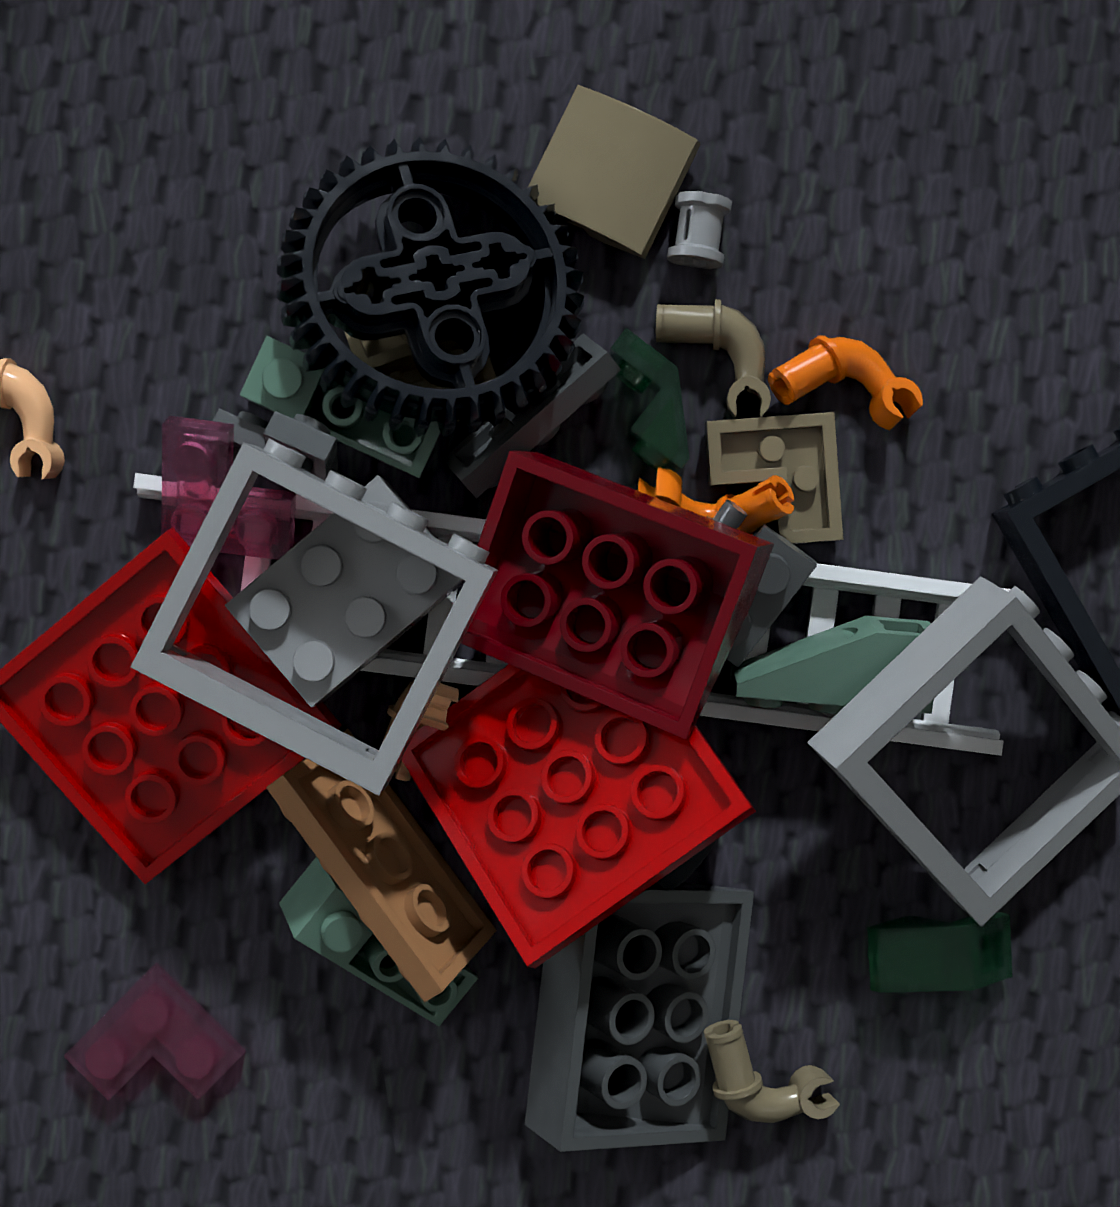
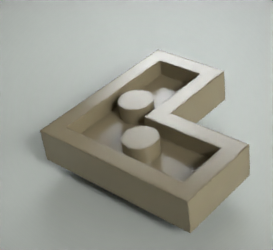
(790, 446)

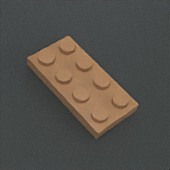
(387, 873)

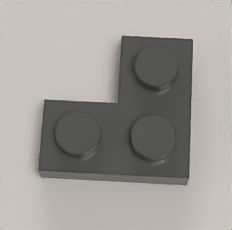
(297, 433)

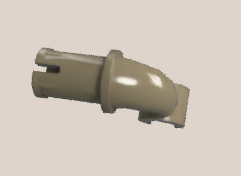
(726, 330)
(744, 1089)

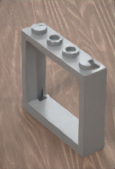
(921, 675)
(260, 710)

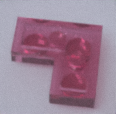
(193, 470)
(159, 1022)

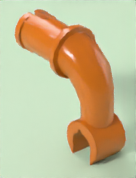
(840, 358)
(762, 503)

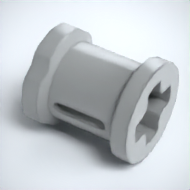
(699, 229)

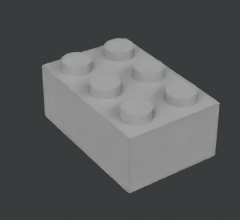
(339, 600)

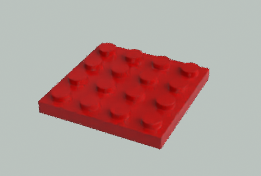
(127, 749)
(566, 804)

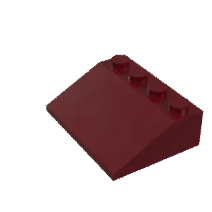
(612, 590)

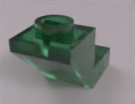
(661, 427)
(939, 955)

